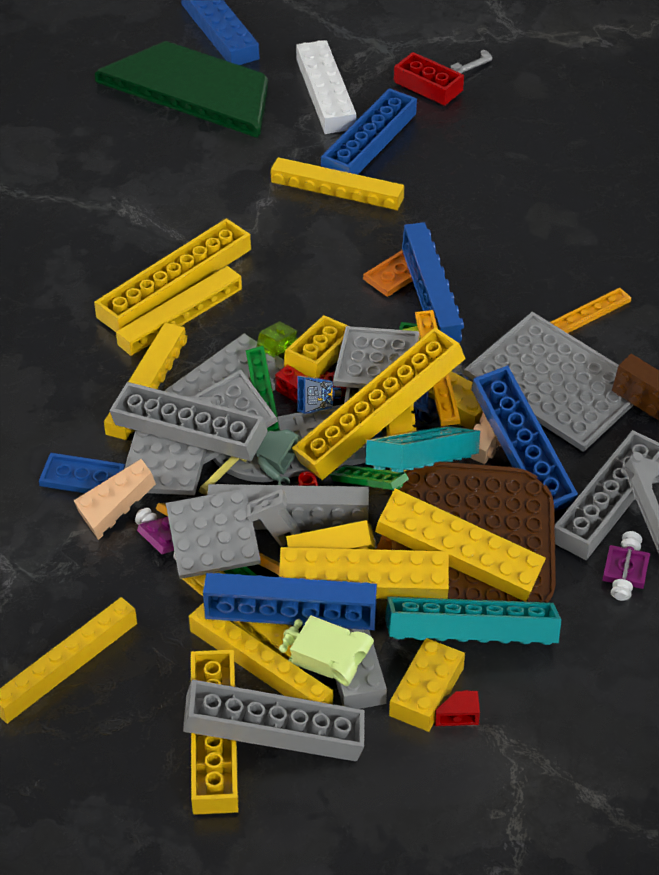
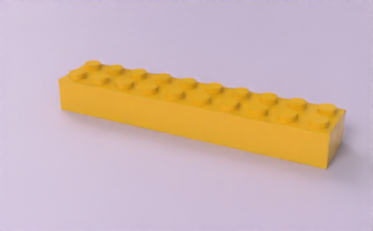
(173, 274)
(378, 403)

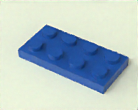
(76, 473)

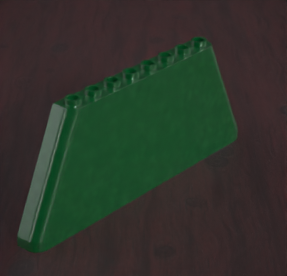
(192, 85)

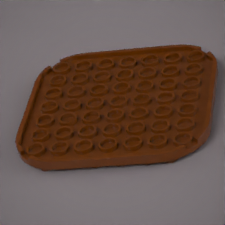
(497, 500)

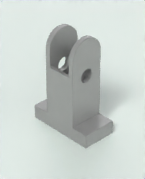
(273, 514)

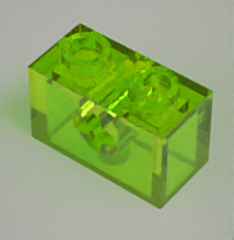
(276, 338)

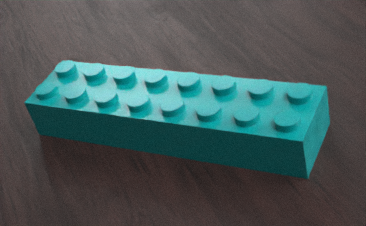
(422, 448)
(472, 620)

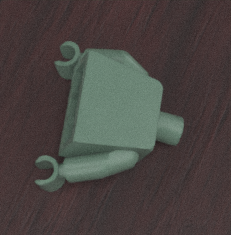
(277, 453)

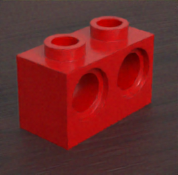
(287, 382)

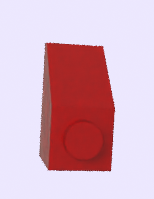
(459, 710)

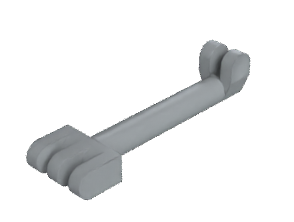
(486, 57)

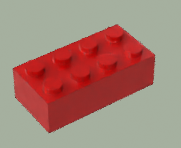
(428, 78)

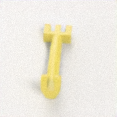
(219, 473)

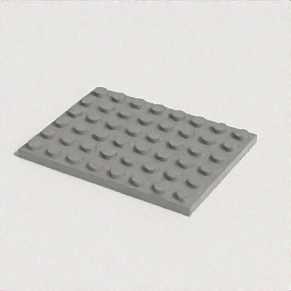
(559, 377)

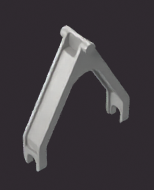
(641, 475)

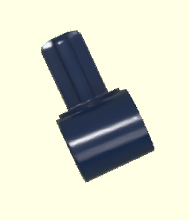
(425, 409)

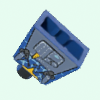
(315, 394)

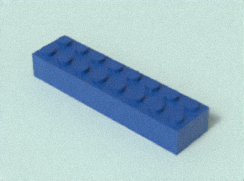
(223, 30)
(370, 133)
(430, 279)
(522, 433)
(288, 599)

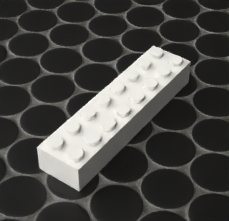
(325, 86)

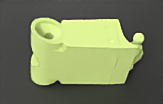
(326, 648)

